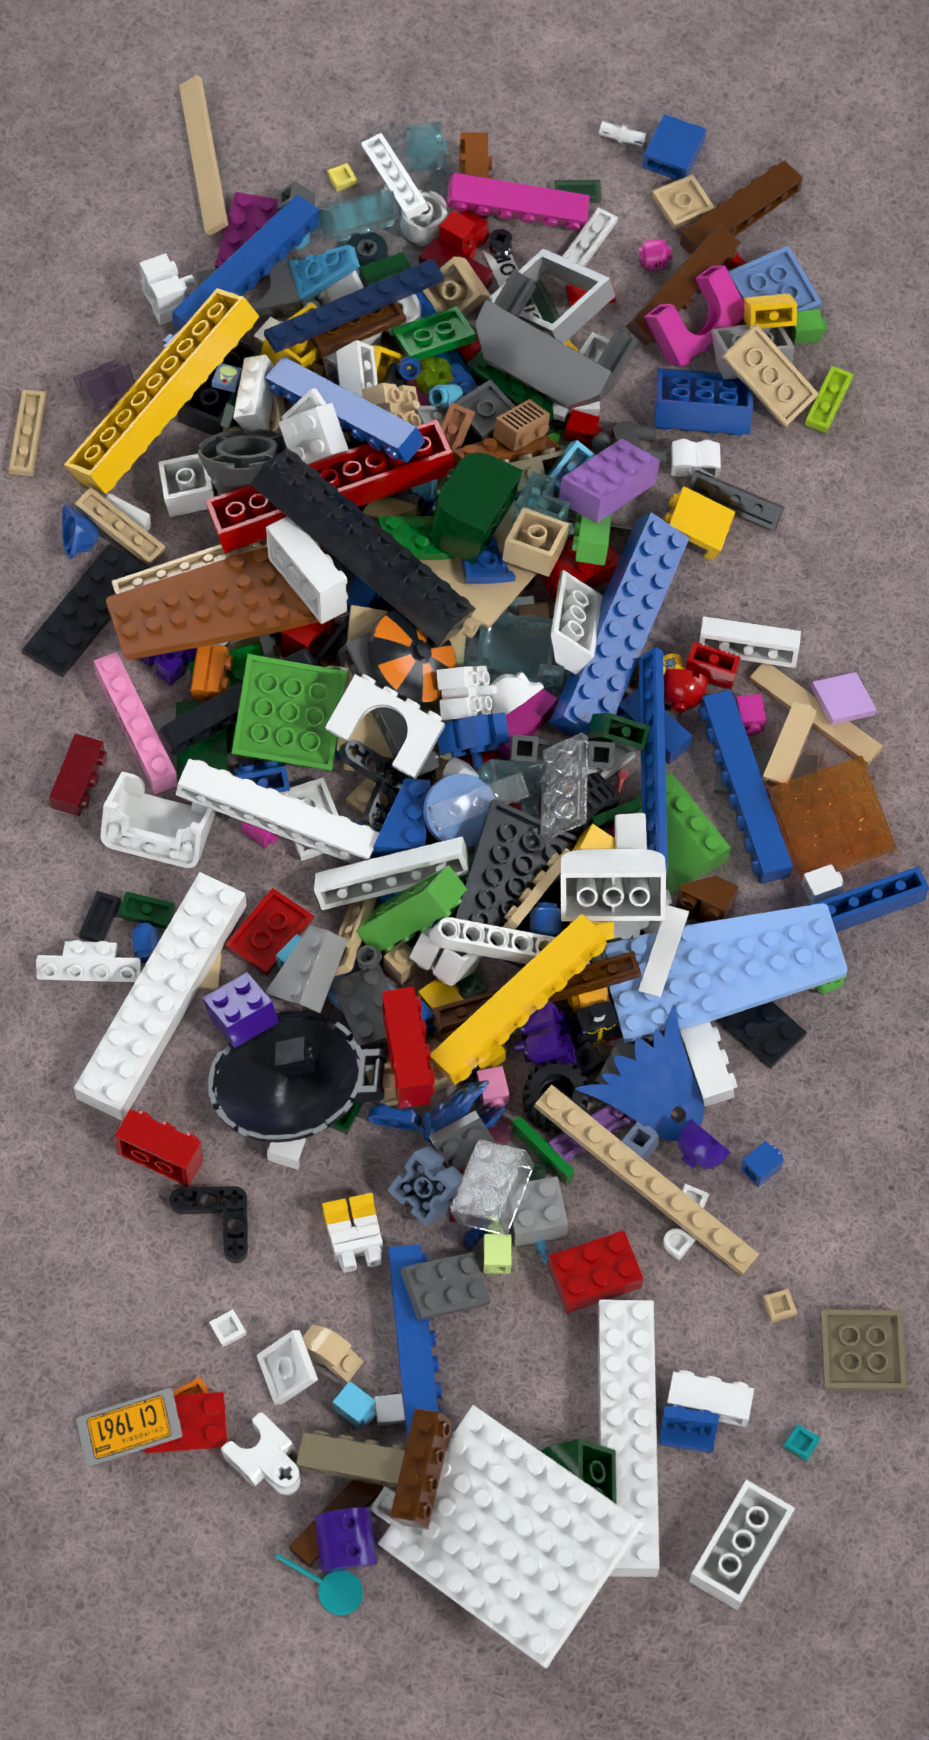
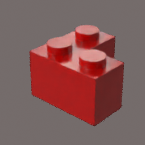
(464, 232)

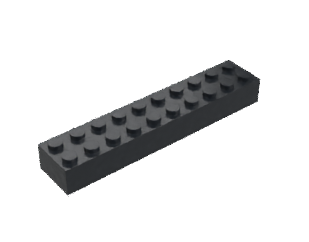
(363, 546)

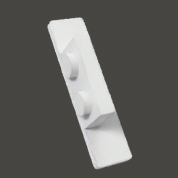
(88, 963)

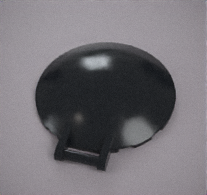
(269, 1106)

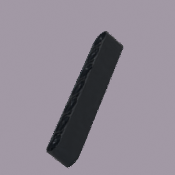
(212, 715)

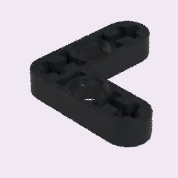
(383, 782)
(229, 1212)

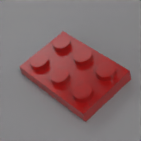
(268, 930)
(201, 1423)

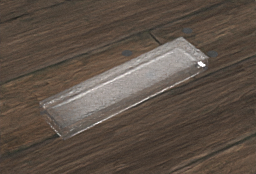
(477, 801)

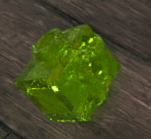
(433, 372)

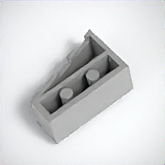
(309, 970)

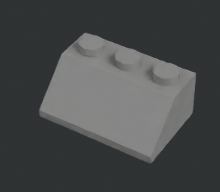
(725, 337)

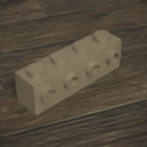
(350, 1459)

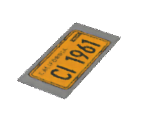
(129, 1427)

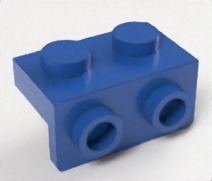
(688, 1429)

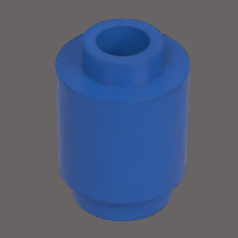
(144, 941)

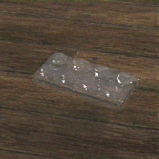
(564, 786)

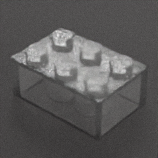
(492, 1187)

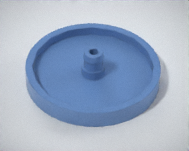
(445, 789)

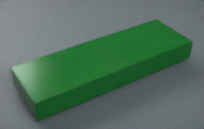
(543, 1150)

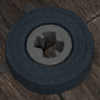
(370, 241)

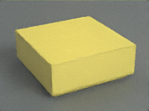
(341, 177)

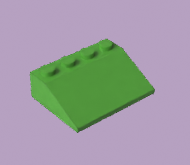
(692, 840)

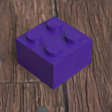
(240, 1010)

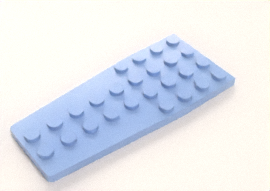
(729, 968)

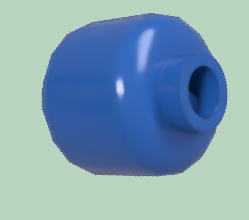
(545, 919)

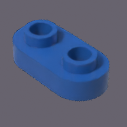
(401, 1119)

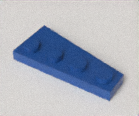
(488, 568)

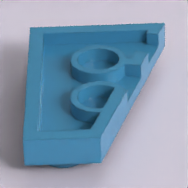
(322, 271)

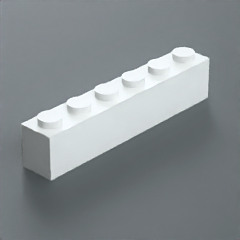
(389, 873)

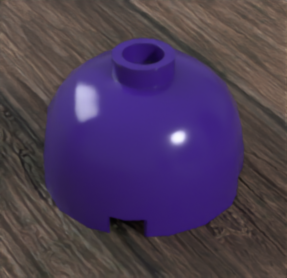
(700, 1147)

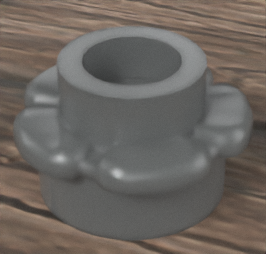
(368, 951)

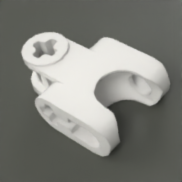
(267, 1459)

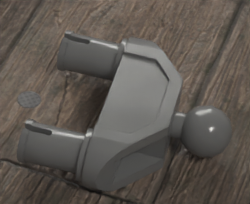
(632, 434)

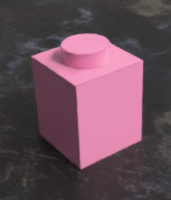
(497, 1089)

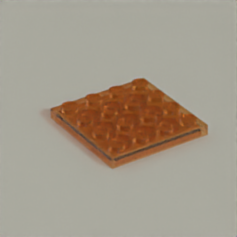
(832, 817)

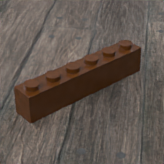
(746, 205)
(682, 285)

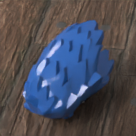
(456, 1107)

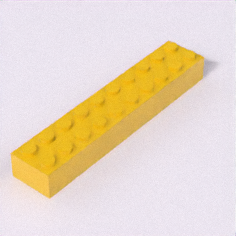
(161, 391)

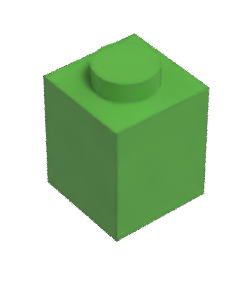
(809, 327)

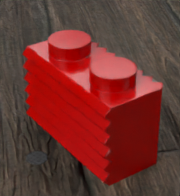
(714, 664)

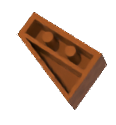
(474, 155)

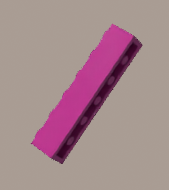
(517, 201)

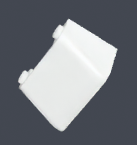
(154, 825)

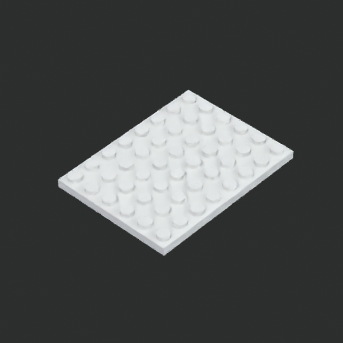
(515, 1537)

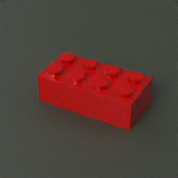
(407, 1047)

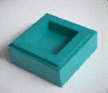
(801, 1442)

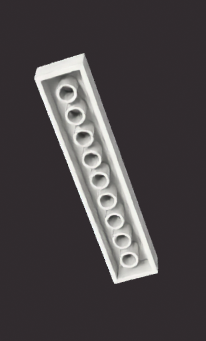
(160, 996)
(629, 1422)

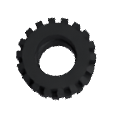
(600, 798)
(558, 1076)

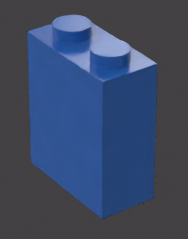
(674, 148)

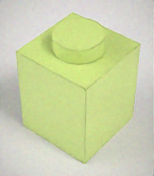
(497, 1253)

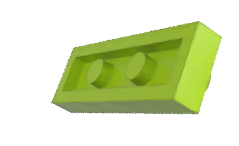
(829, 399)

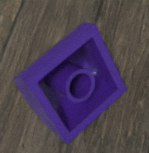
(345, 1539)

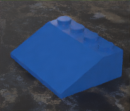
(702, 402)

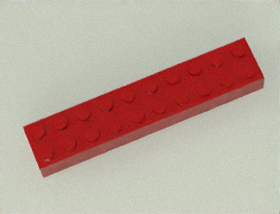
(358, 474)

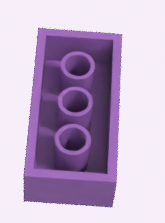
(609, 480)

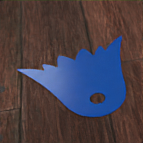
(654, 1083)

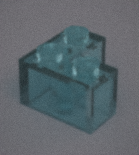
(539, 498)

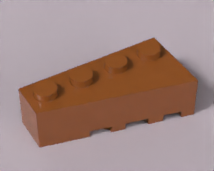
(497, 449)

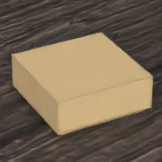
(779, 1305)

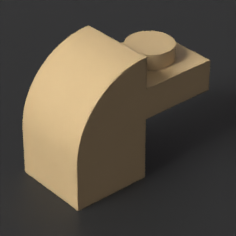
(333, 1351)

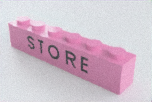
(135, 723)

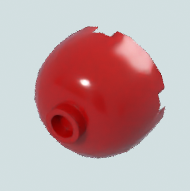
(683, 690)

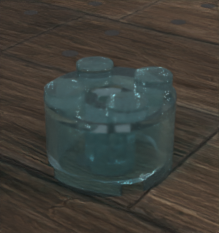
(425, 146)

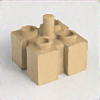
(397, 400)

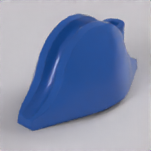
(78, 532)

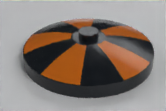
(407, 658)

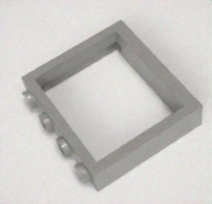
(598, 293)

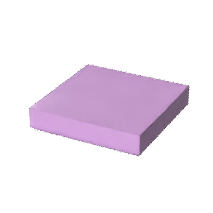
(843, 698)

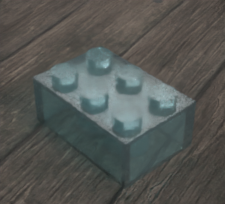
(359, 214)

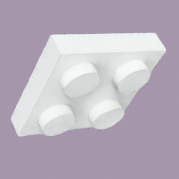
(287, 1367)

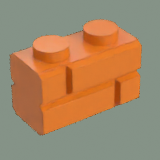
(210, 672)

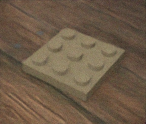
(863, 1350)

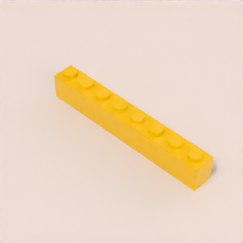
(518, 999)

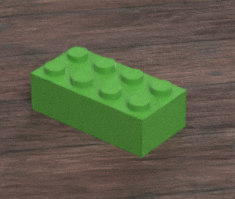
(412, 910)

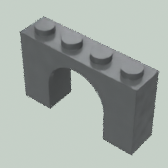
(280, 300)
(530, 750)

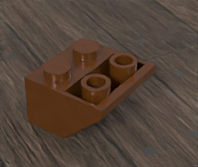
(707, 899)

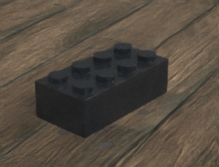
(208, 403)

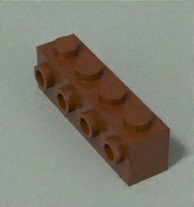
(421, 1468)

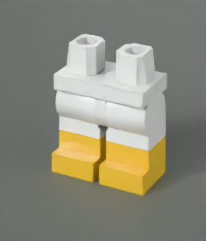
(353, 1241)

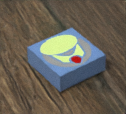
(227, 377)

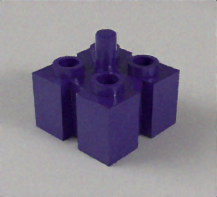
(171, 665)
(547, 1037)

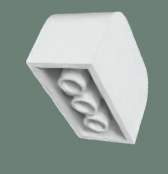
(613, 885)

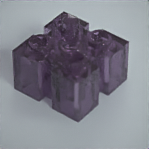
(105, 384)

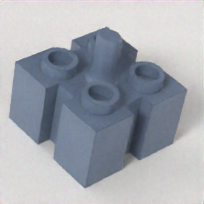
(426, 1185)

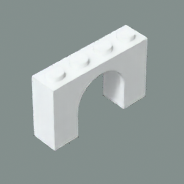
(364, 697)

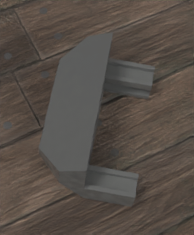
(542, 360)

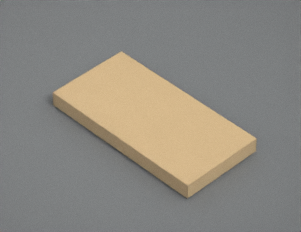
(769, 375)

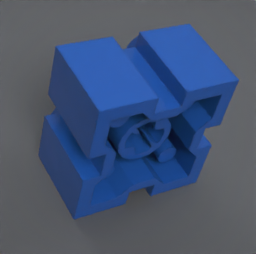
(473, 735)

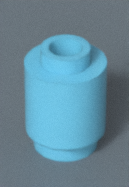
(443, 395)

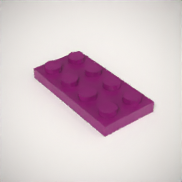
(245, 219)

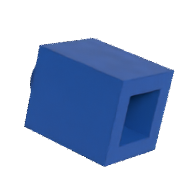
(762, 1163)

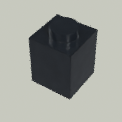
(295, 1056)

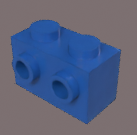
(267, 775)

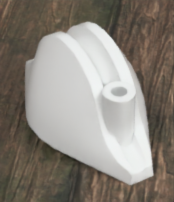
(512, 692)

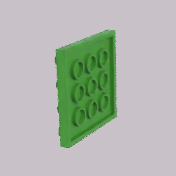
(287, 712)

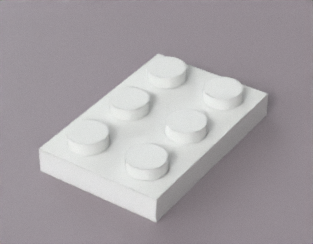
(316, 795)

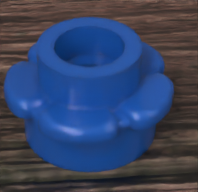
(413, 372)

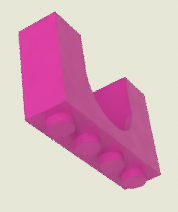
(724, 310)

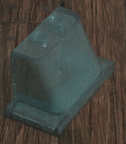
(517, 646)

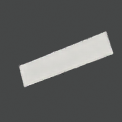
(663, 951)

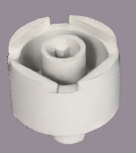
(426, 225)

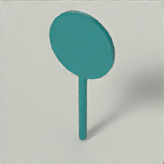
(338, 1592)

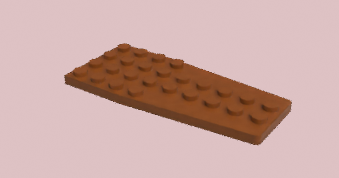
(207, 607)

